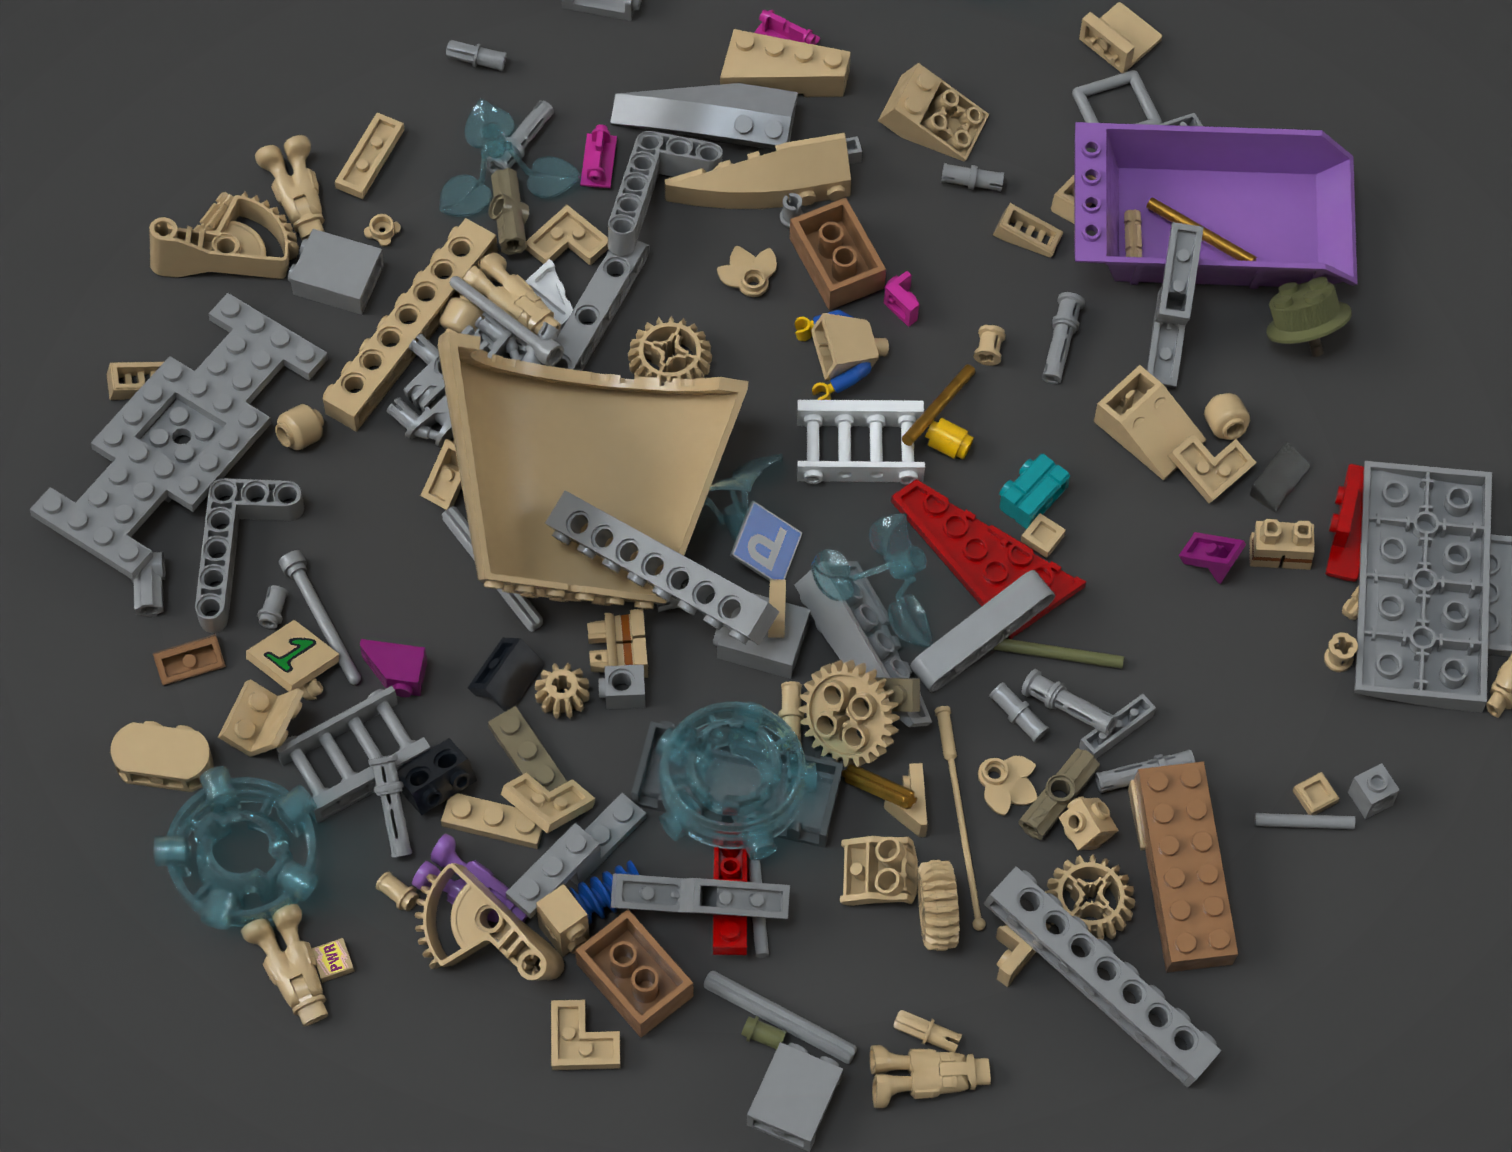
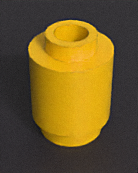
(949, 438)

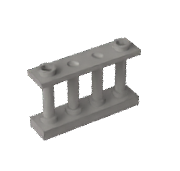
(353, 785)

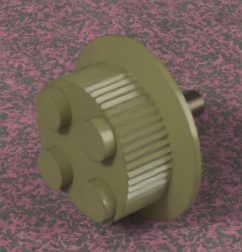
(1306, 313)

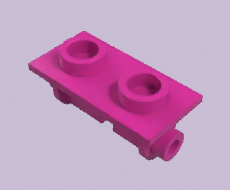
(779, 27)
(598, 158)

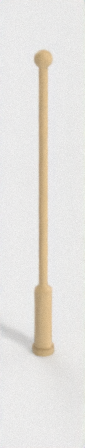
(949, 752)

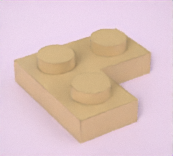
(566, 231)
(1210, 473)
(547, 808)
(573, 1046)

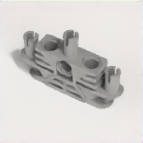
(428, 386)

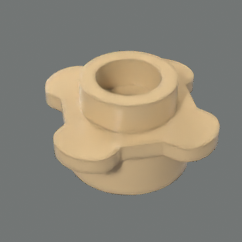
(379, 222)

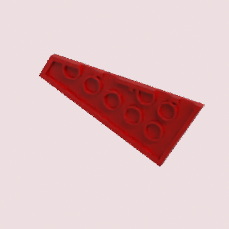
(979, 553)

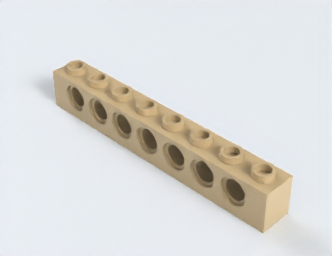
(355, 408)

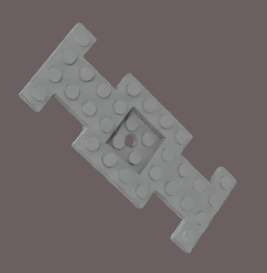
(208, 408)

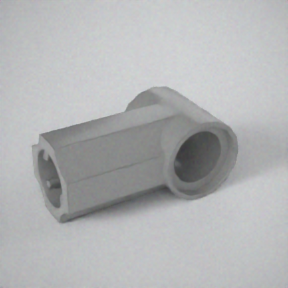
(149, 587)

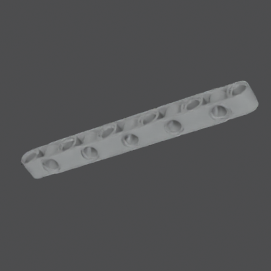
(599, 305)

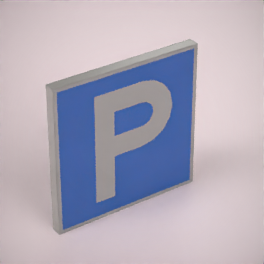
(765, 543)

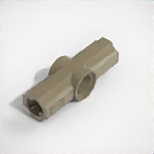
(508, 211)
(1069, 779)

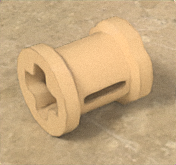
(989, 345)
(1340, 652)

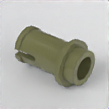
(763, 1032)

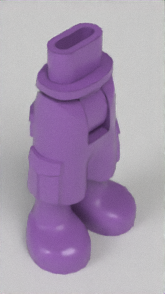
(445, 854)

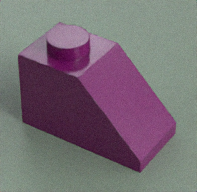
(396, 665)

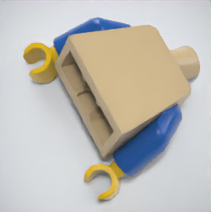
(843, 348)

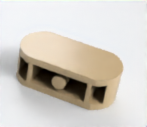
(161, 756)

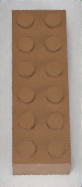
(1185, 867)

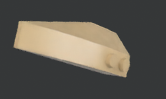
(809, 167)

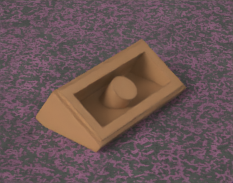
(189, 659)

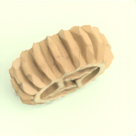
(660, 343)
(1071, 880)
(938, 905)

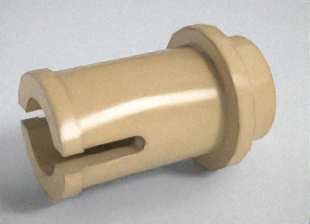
(401, 894)

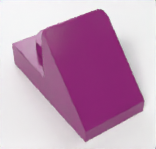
(1213, 553)

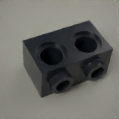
(436, 776)

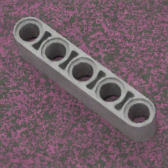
(982, 631)

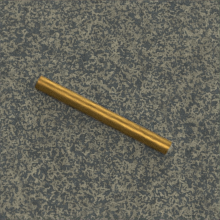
(1208, 236)
(938, 405)

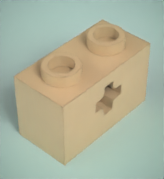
(563, 920)

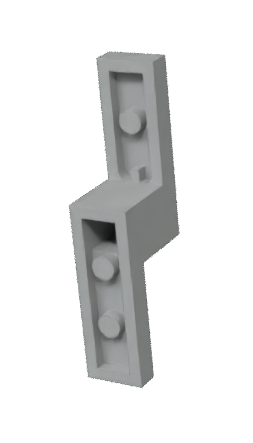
(1174, 302)
(576, 854)
(700, 896)

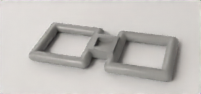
(1131, 77)

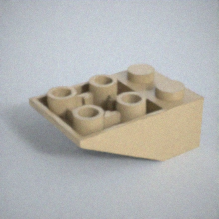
(933, 114)
(1146, 420)

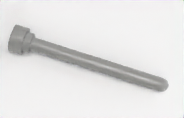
(547, 351)
(294, 565)

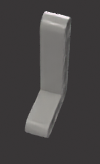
(653, 155)
(225, 540)

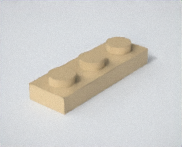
(369, 155)
(490, 820)

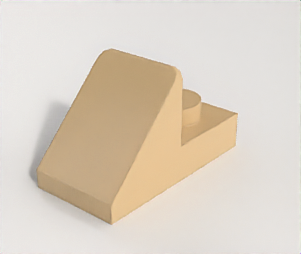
(444, 480)
(915, 817)
(1012, 962)

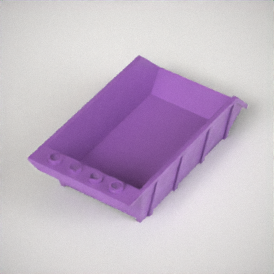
(1260, 188)

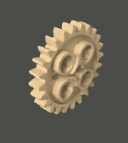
(849, 713)

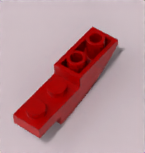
(730, 930)

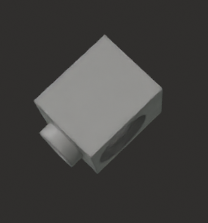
(625, 674)
(1373, 791)

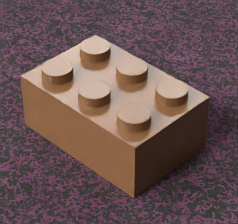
(837, 253)
(634, 973)

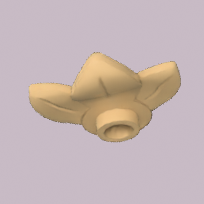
(748, 268)
(1011, 785)

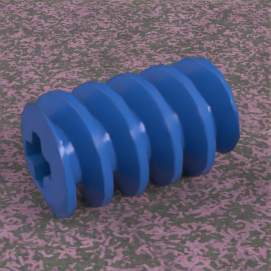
(599, 894)

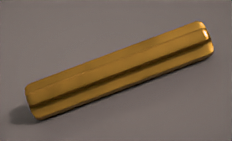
(879, 786)

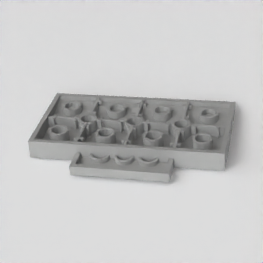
(1430, 586)

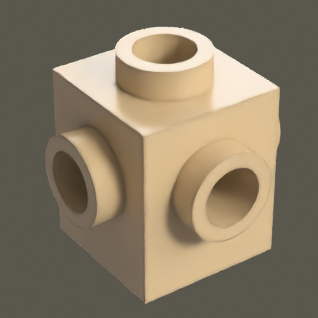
(1088, 823)

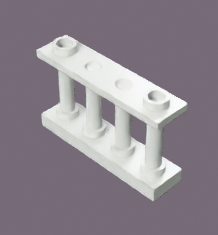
(852, 413)

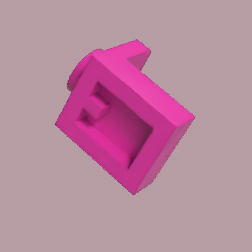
(900, 299)

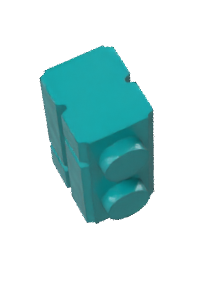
(1034, 490)

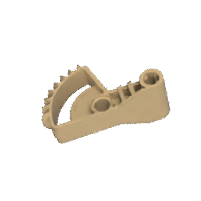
(228, 249)
(470, 928)

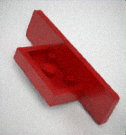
(1346, 526)

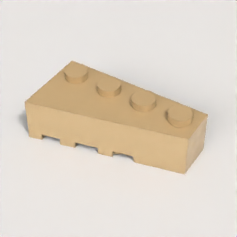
(785, 65)

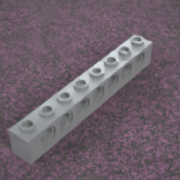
(755, 613)
(1106, 995)

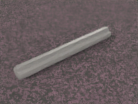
(520, 605)
(780, 1017)

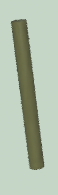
(1061, 653)

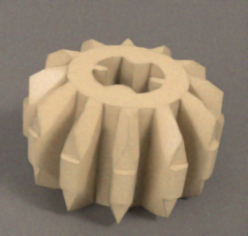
(574, 690)

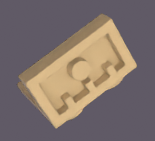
(1119, 36)
(260, 719)

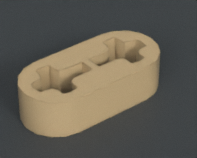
(777, 599)

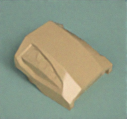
(879, 870)

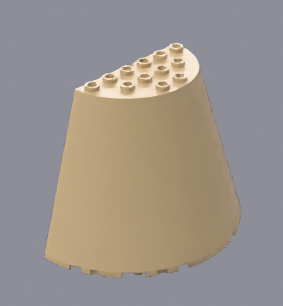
(607, 439)

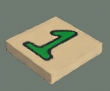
(292, 656)

